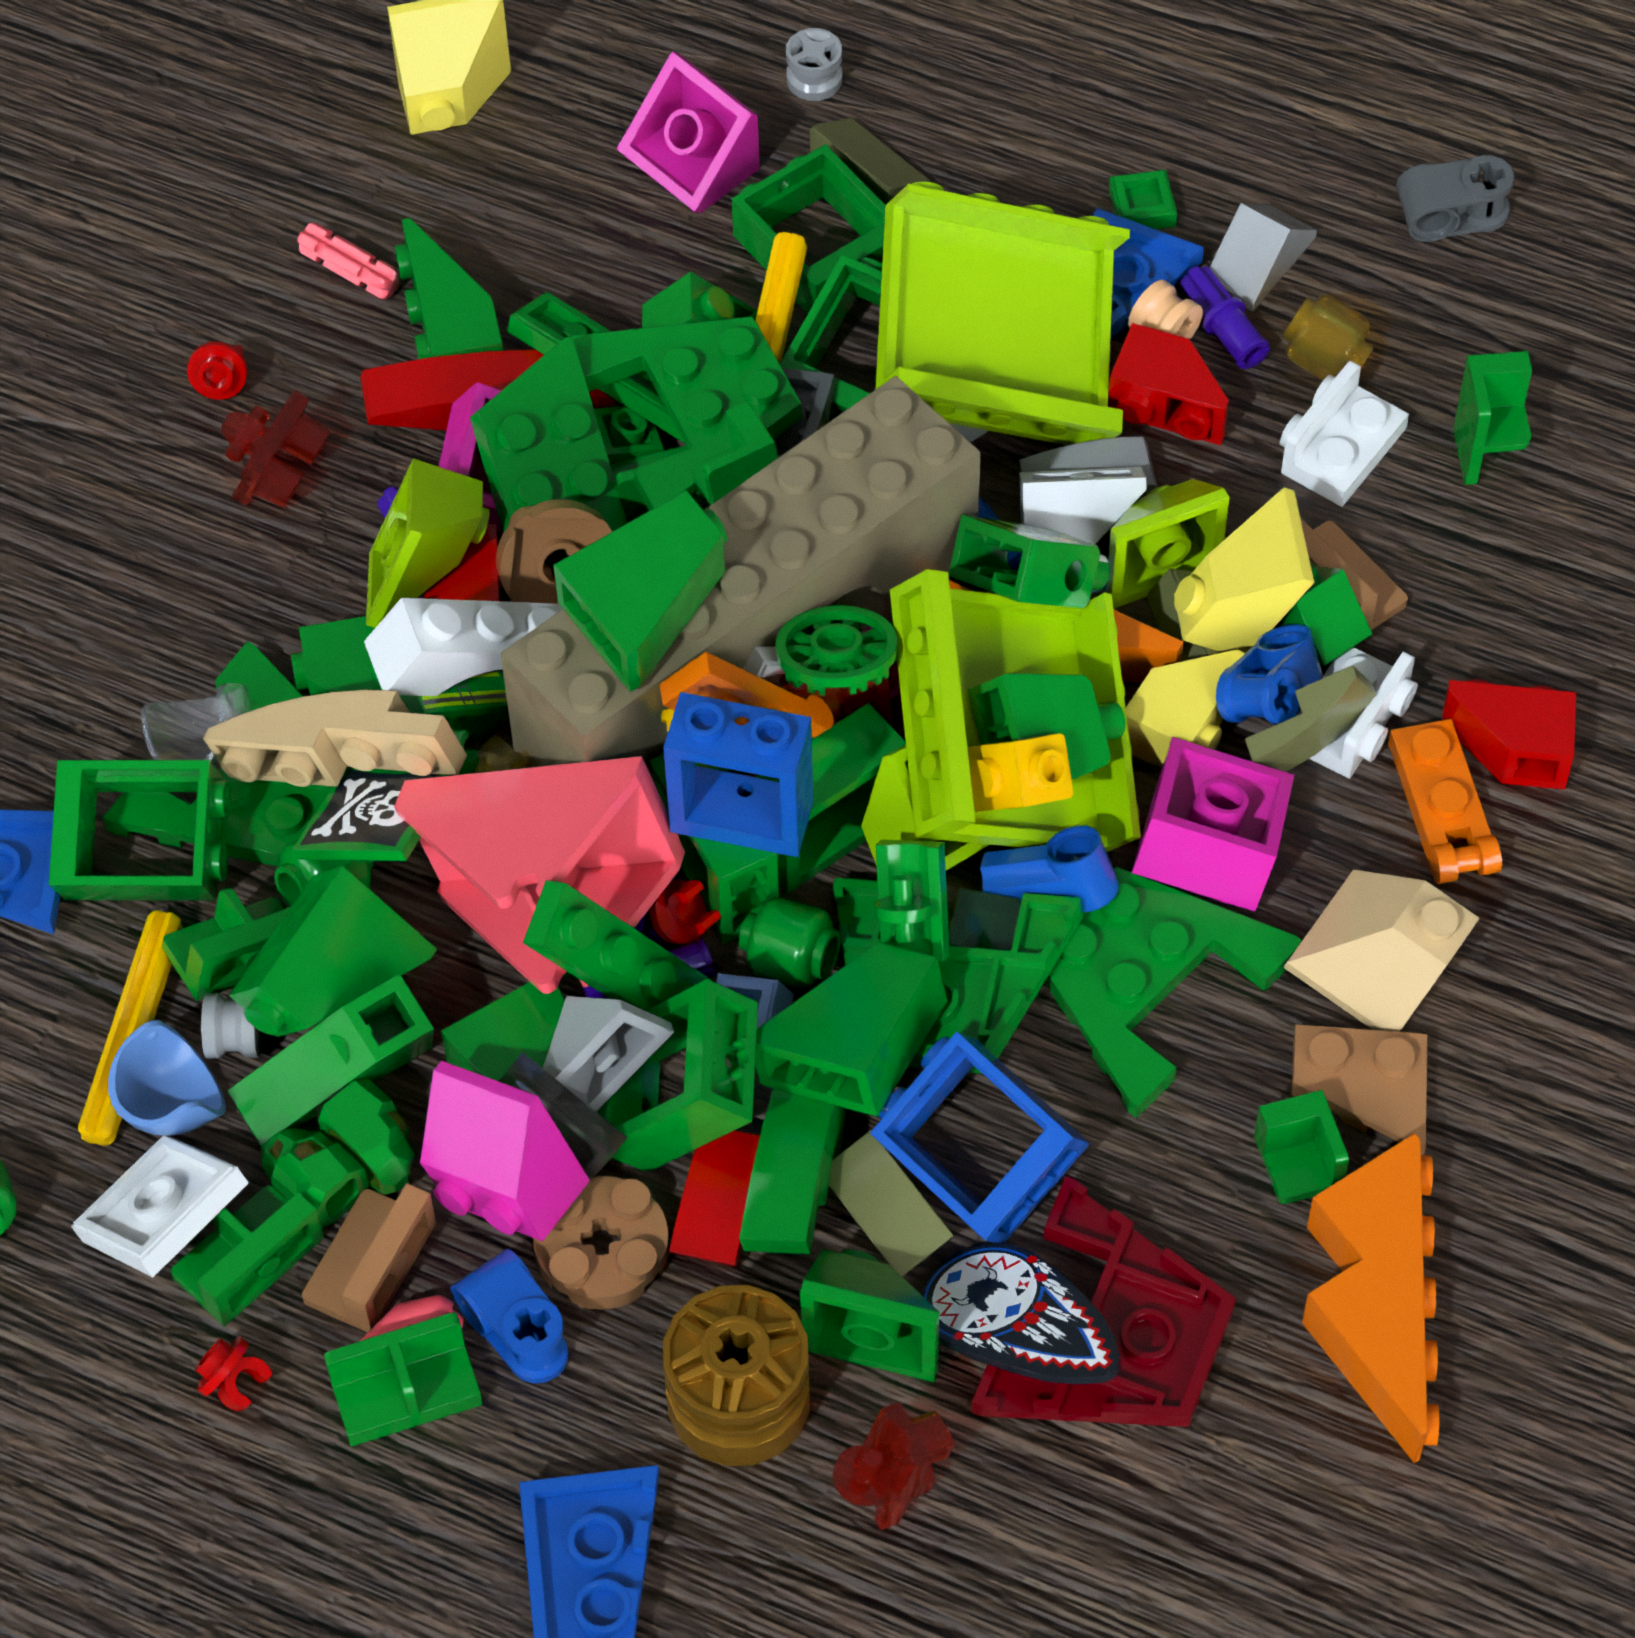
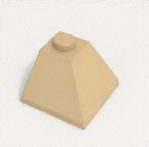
(1381, 946)

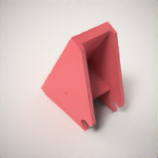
(566, 823)

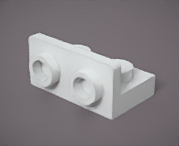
(1340, 436)
(1367, 733)

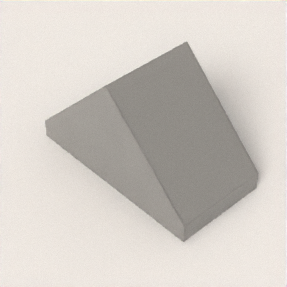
(1259, 251)
(602, 1046)

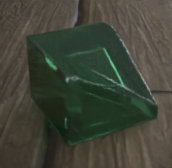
(984, 920)

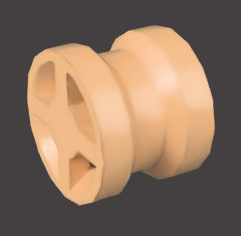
(1165, 311)

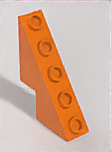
(1378, 1305)

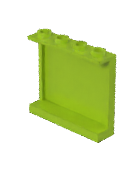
(999, 313)
(966, 638)

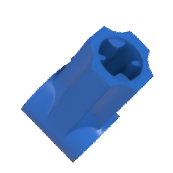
(1068, 866)

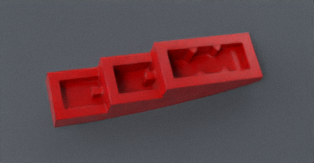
(423, 389)

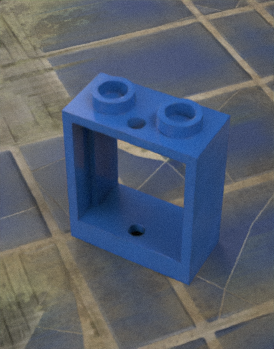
(733, 805)
(1025, 1182)

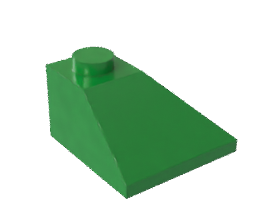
(868, 1315)

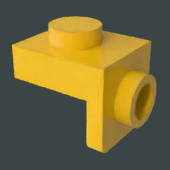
(1020, 773)

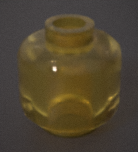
(1327, 337)

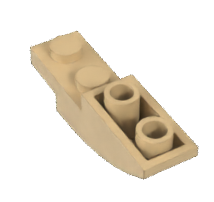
(324, 733)

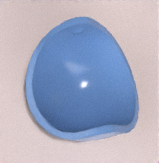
(163, 1083)

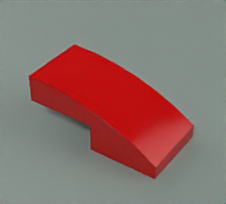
(715, 1200)

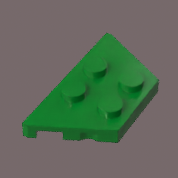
(545, 441)

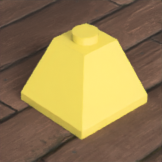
(448, 59)
(1247, 580)

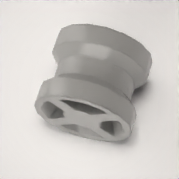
(814, 64)
(227, 1029)

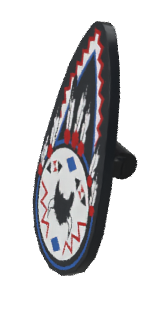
(1020, 1316)

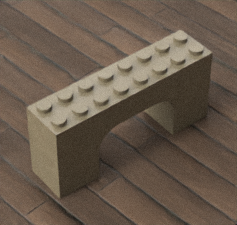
(816, 527)

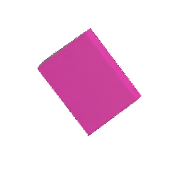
(693, 136)

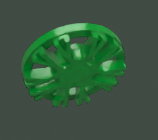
(836, 652)

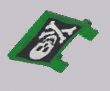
(361, 819)

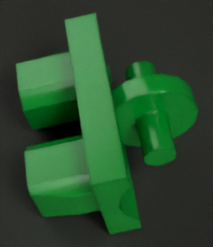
(913, 896)

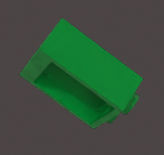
(793, 189)
(844, 283)
(843, 779)
(75, 828)
(733, 876)
(716, 1098)

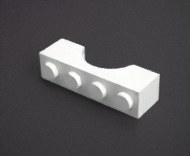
(440, 642)

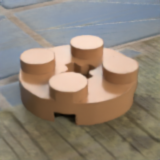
(533, 536)
(632, 1263)

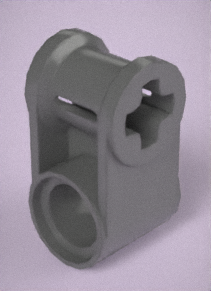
(1450, 199)

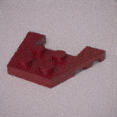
(1161, 1315)

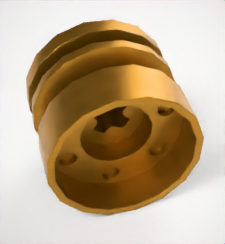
(729, 1408)

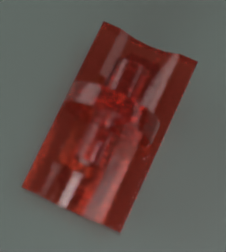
(264, 472)
(893, 1463)

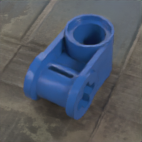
(1268, 675)
(514, 1317)

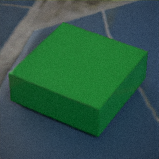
(1144, 198)

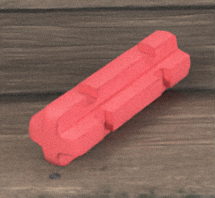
(349, 261)

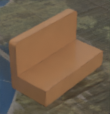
(1373, 588)
(371, 1256)

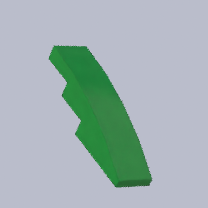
(791, 1173)

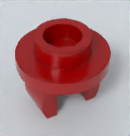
(217, 370)
(681, 913)
(221, 1367)

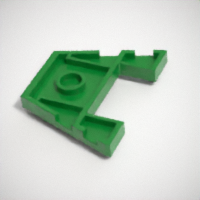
(698, 376)
(262, 813)
(1137, 954)
(983, 987)

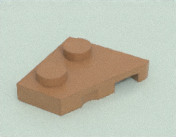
(1366, 1077)

